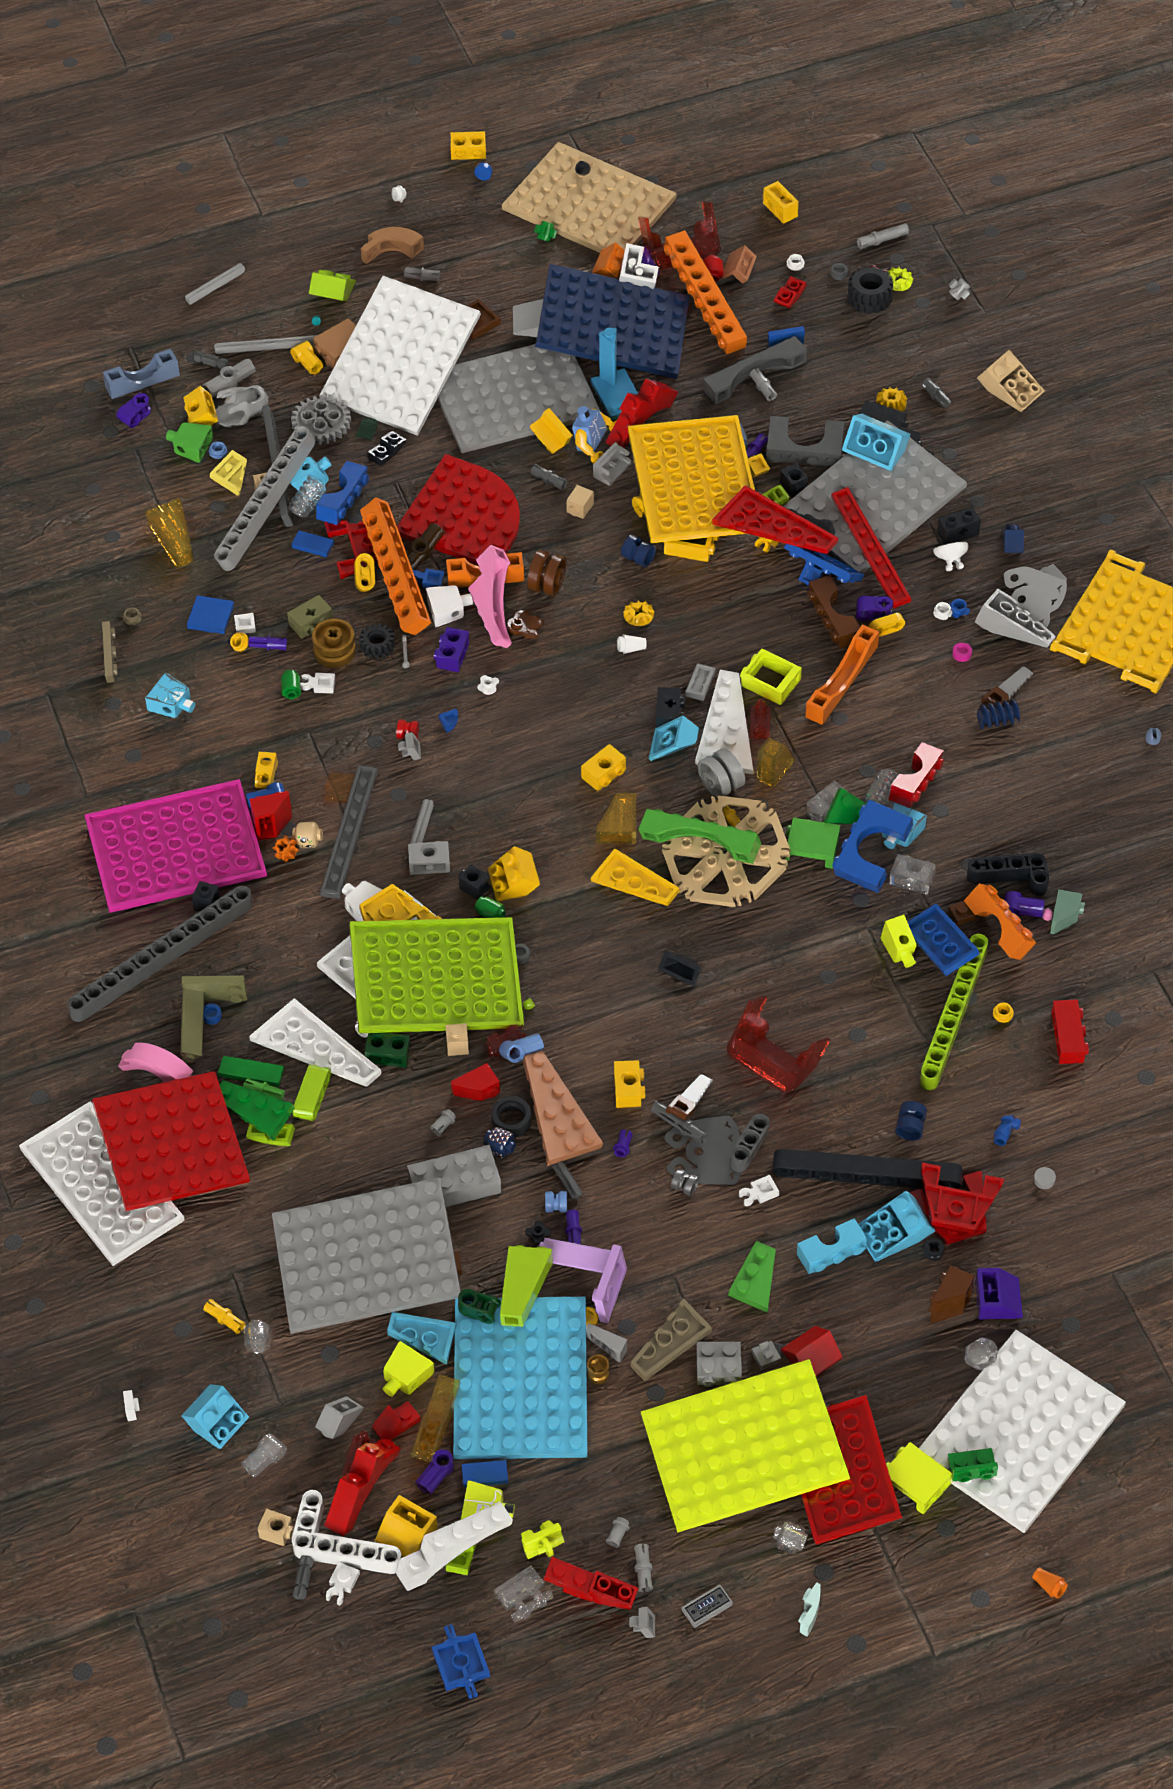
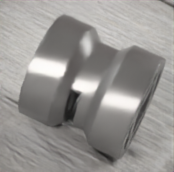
(685, 1182)

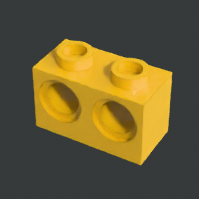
(468, 145)
(780, 202)

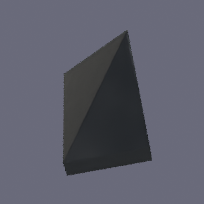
(680, 967)

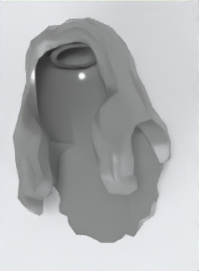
(240, 404)

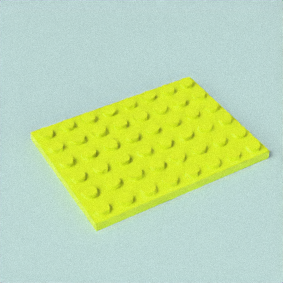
(744, 1445)

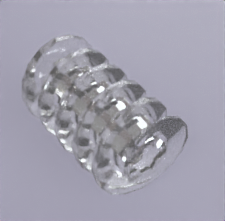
(307, 496)
(881, 786)

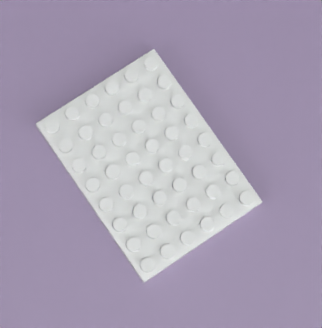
(400, 355)
(1035, 1419)

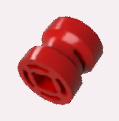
(405, 727)

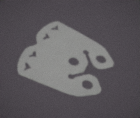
(1038, 592)

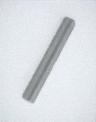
(215, 283)

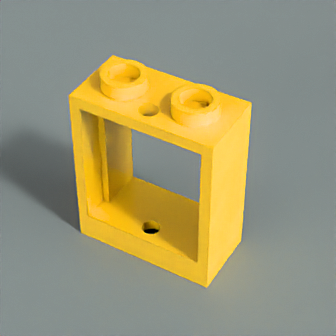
(691, 550)

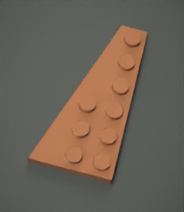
(558, 1116)

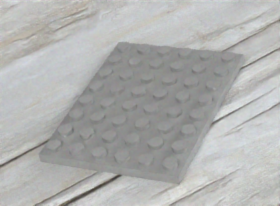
(509, 391)
(890, 500)
(366, 1255)

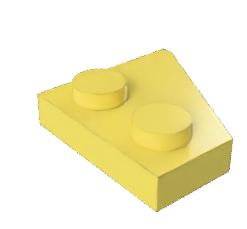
(230, 472)

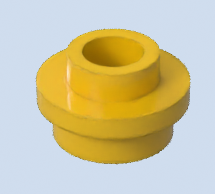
(236, 639)
(1003, 1008)

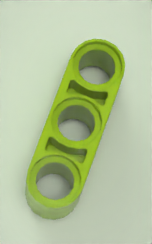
(311, 1092)

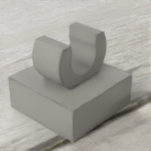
(410, 746)
(766, 1355)
(644, 1622)

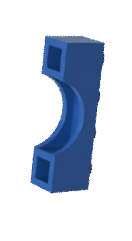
(333, 506)

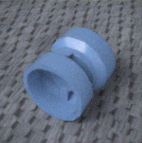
(556, 1201)

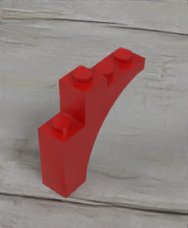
(638, 408)
(356, 1485)

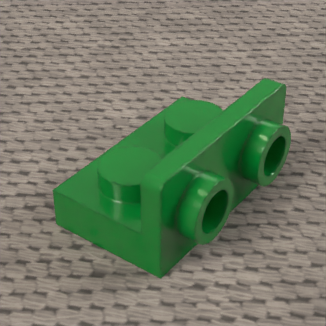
(972, 1465)

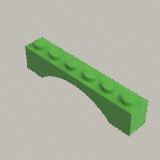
(663, 826)

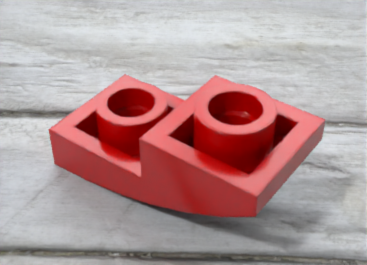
(790, 292)

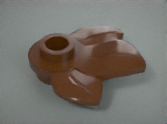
(524, 624)

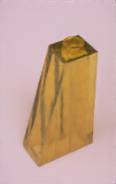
(171, 531)

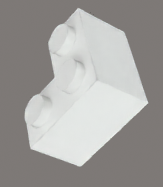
(635, 271)

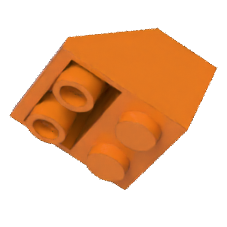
(609, 261)

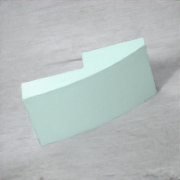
(811, 1607)

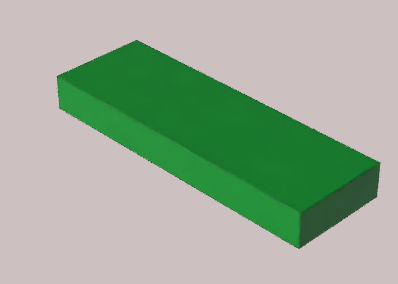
(258, 1071)

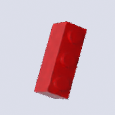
(1069, 1031)

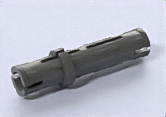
(686, 1128)

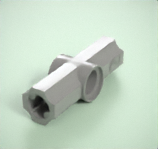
(229, 377)

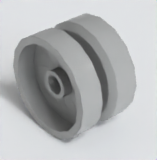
(721, 773)

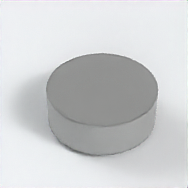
(1044, 1178)

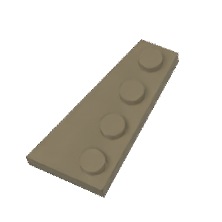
(677, 1335)

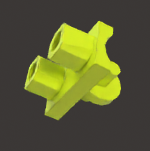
(542, 1541)

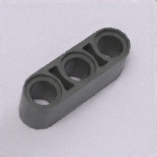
(753, 1135)

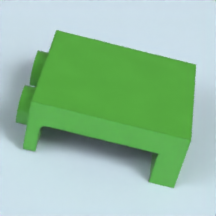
(813, 840)

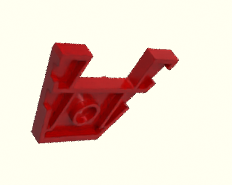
(359, 542)
(973, 1183)
(956, 1207)

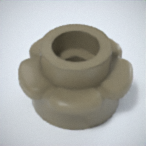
(132, 616)

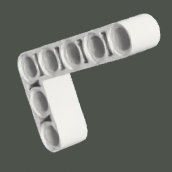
(338, 1544)

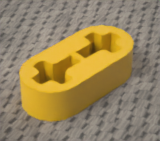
(888, 624)

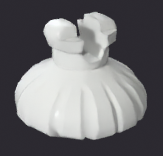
(952, 553)

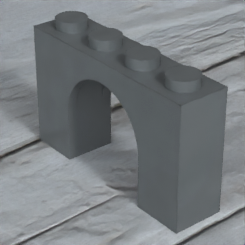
(783, 450)

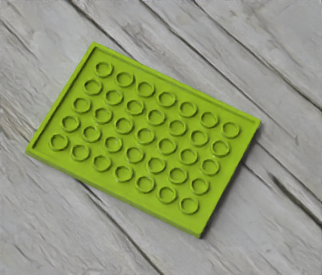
(435, 974)

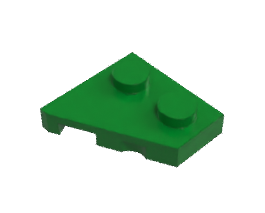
(844, 808)

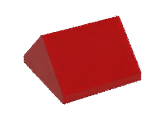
(815, 1345)

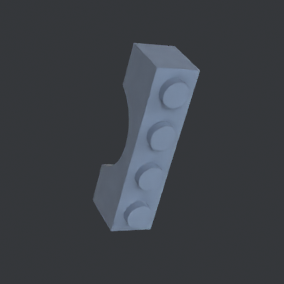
(161, 368)

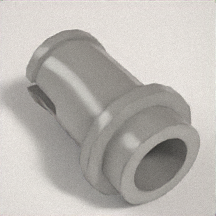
(447, 1117)
(619, 1528)

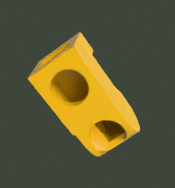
(265, 769)

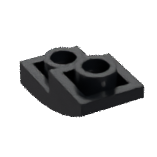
(388, 447)

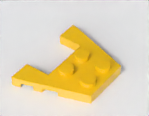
(393, 905)

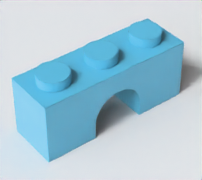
(817, 1256)

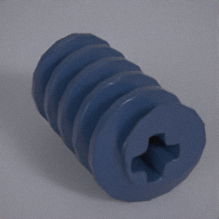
(997, 713)

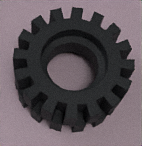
(377, 632)

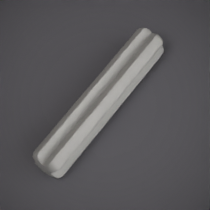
(422, 821)

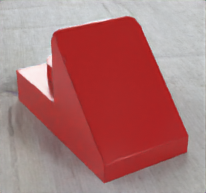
(396, 1421)

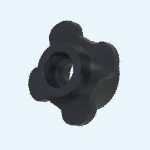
(535, 1237)

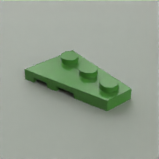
(755, 1277)

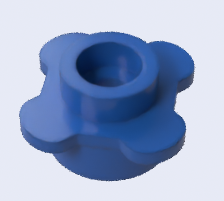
(959, 608)

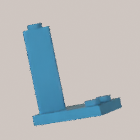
(612, 383)

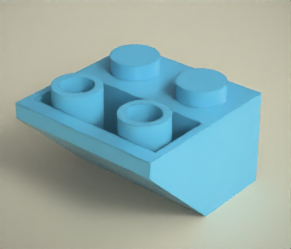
(215, 1415)

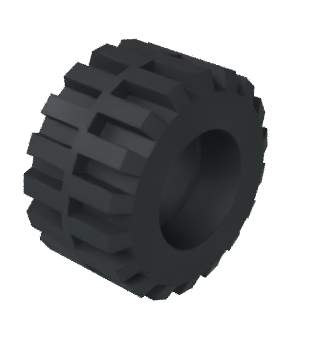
(870, 290)

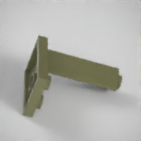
(196, 991)

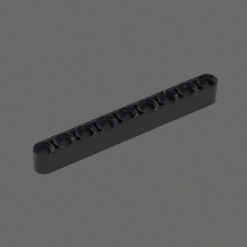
(860, 1169)

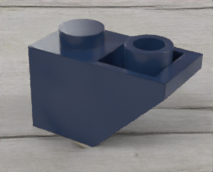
(1012, 538)

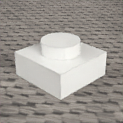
(245, 623)
(131, 1405)

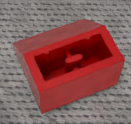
(270, 814)

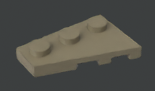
(109, 651)

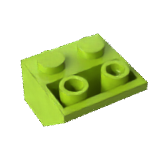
(330, 285)

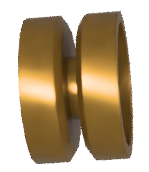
(333, 643)

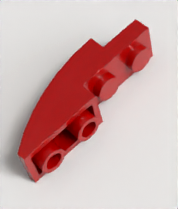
(590, 1586)

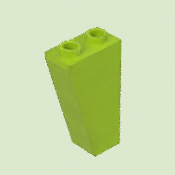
(522, 1283)

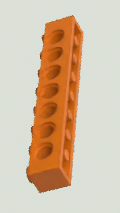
(705, 292)
(395, 566)

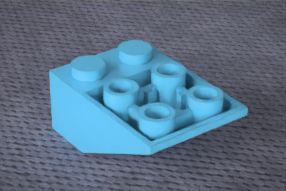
(895, 1227)

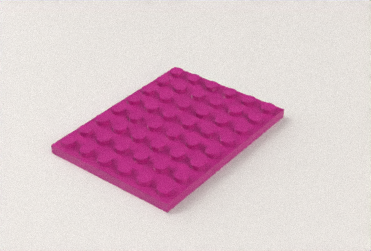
(172, 843)

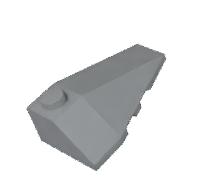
(1005, 618)

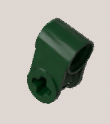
(479, 1307)

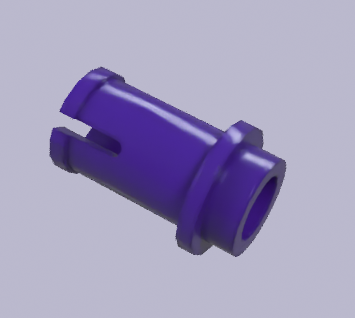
(622, 1149)

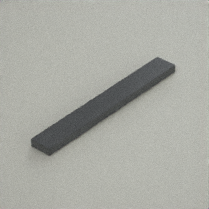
(274, 452)
(349, 832)

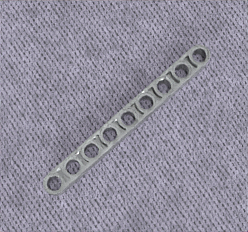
(264, 498)

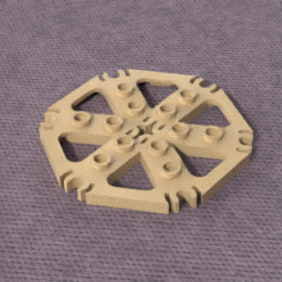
(715, 861)

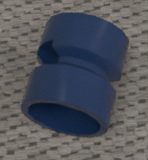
(637, 550)
(911, 1120)

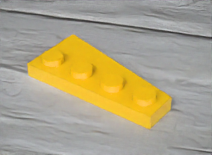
(633, 878)

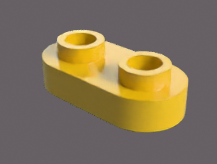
(364, 573)

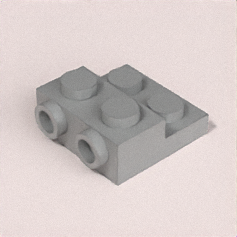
(718, 1363)

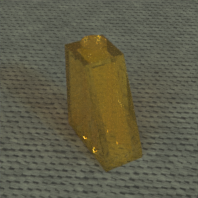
(773, 762)
(619, 821)

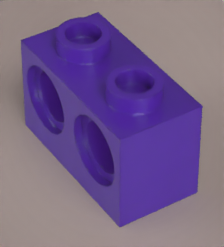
(452, 649)

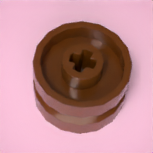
(547, 573)

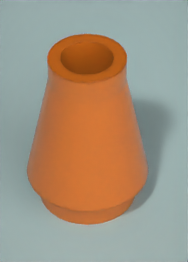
(1051, 1583)

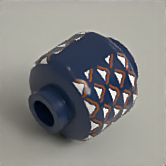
(500, 1142)

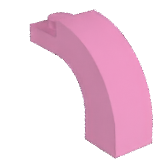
(156, 1061)

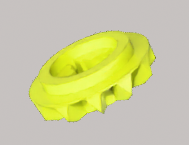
(901, 284)

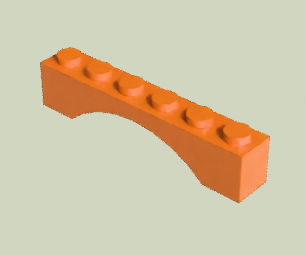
(828, 696)

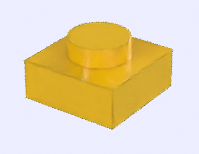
(758, 465)

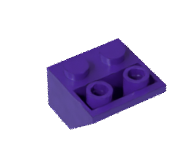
(997, 1294)

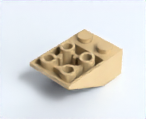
(1011, 382)

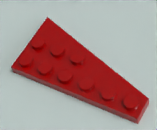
(764, 518)

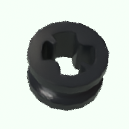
(933, 1255)

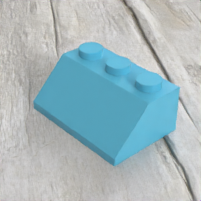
(875, 441)

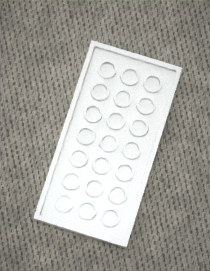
(79, 1172)

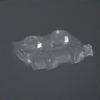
(519, 1588)

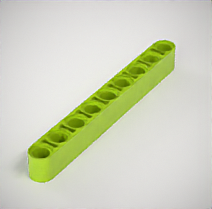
(950, 1018)

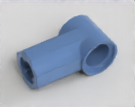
(521, 1047)

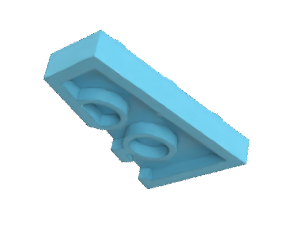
(423, 1334)

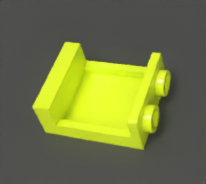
(918, 1476)

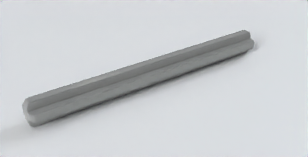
(259, 345)

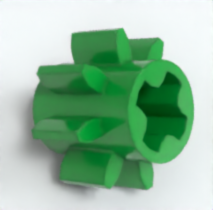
(545, 231)

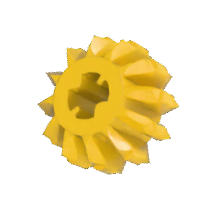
(892, 398)

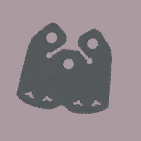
(714, 1163)

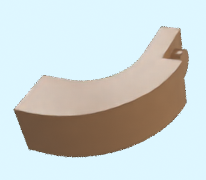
(392, 239)

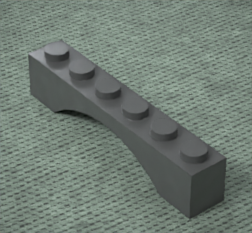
(783, 355)

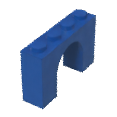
(872, 819)

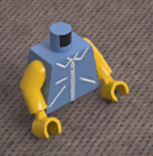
(589, 431)

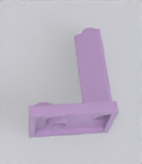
(595, 1259)

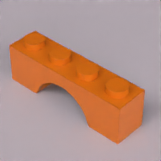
(464, 574)
(1014, 937)

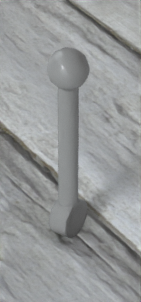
(405, 664)

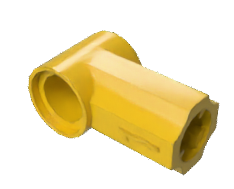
(305, 355)

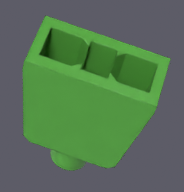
(191, 440)

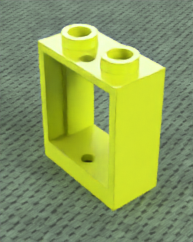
(764, 658)

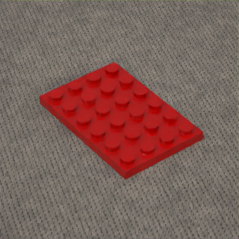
(869, 1494)

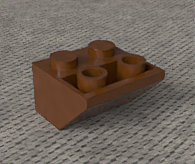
(952, 1294)

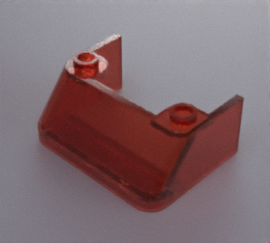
(705, 238)
(767, 1059)

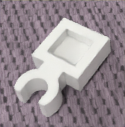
(321, 682)
(761, 1189)
(342, 1580)

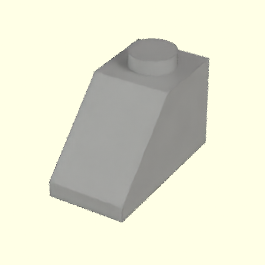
(338, 1417)

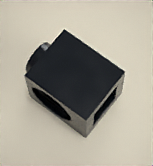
(793, 479)
(474, 881)
(204, 895)

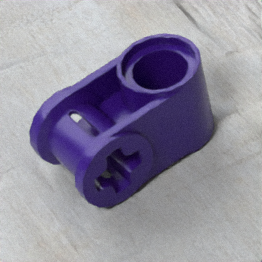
(134, 410)
(872, 608)

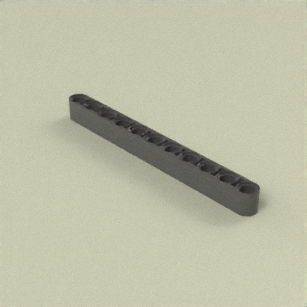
(220, 913)

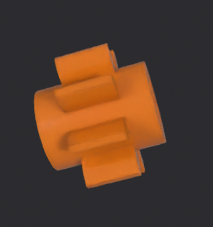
(285, 849)

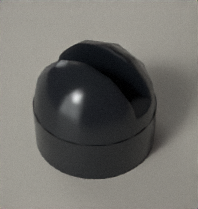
(582, 168)

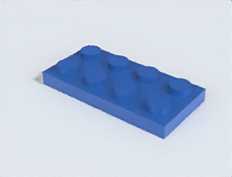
(828, 564)
(942, 939)

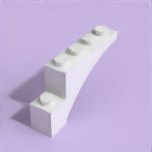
(448, 1542)

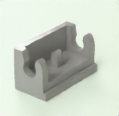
(611, 464)

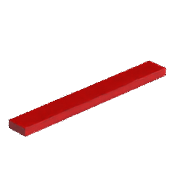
(871, 547)

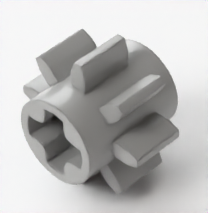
(959, 289)

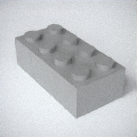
(462, 1175)

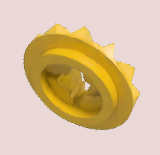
(642, 618)

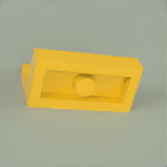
(551, 431)

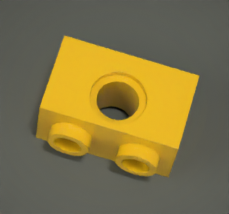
(200, 407)
(603, 767)
(625, 1073)

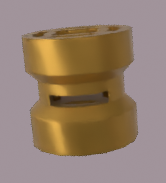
(598, 1369)

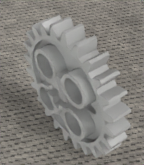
(323, 418)

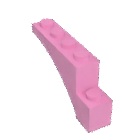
(488, 593)

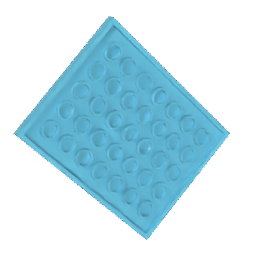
(522, 1384)

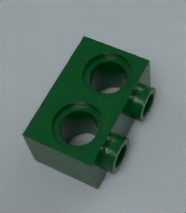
(387, 1052)

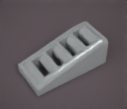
(607, 1341)

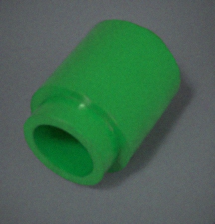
(290, 684)
(489, 908)

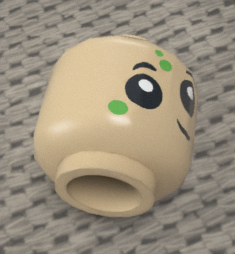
(307, 834)

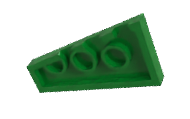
(260, 1110)

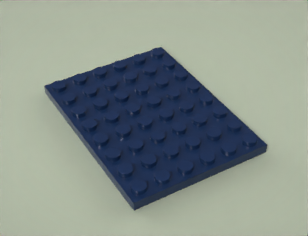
(583, 304)

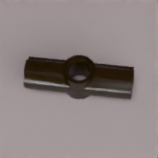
(428, 541)

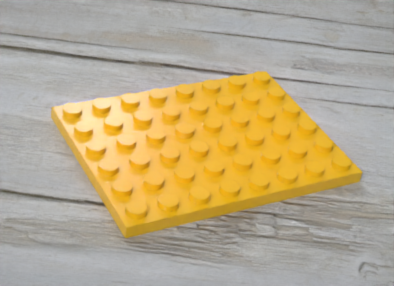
(689, 474)

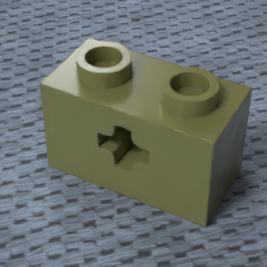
(308, 615)

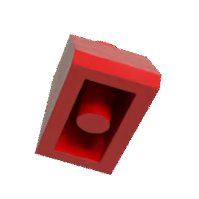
(476, 1084)

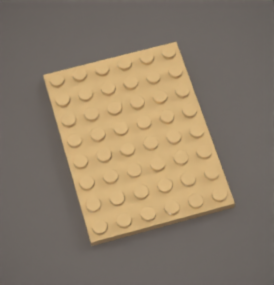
(588, 208)

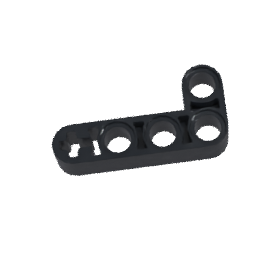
(1011, 868)

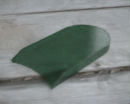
(367, 428)

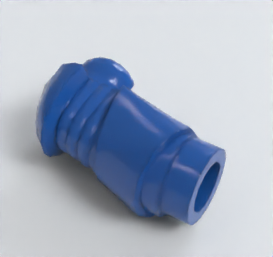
(1004, 1130)

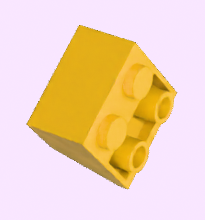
(513, 874)
(406, 1526)

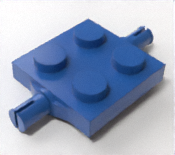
(460, 1661)

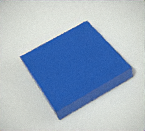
(210, 614)

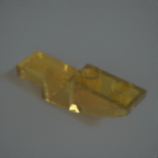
(436, 1418)

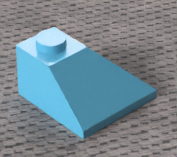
(673, 737)

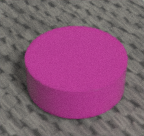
(962, 652)

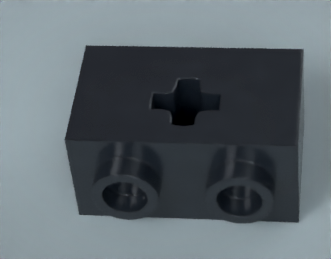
(959, 526)
(668, 705)

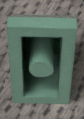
(1066, 910)

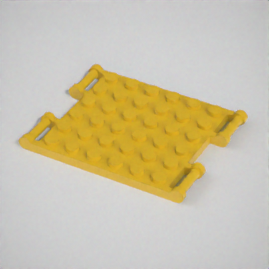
(1123, 623)

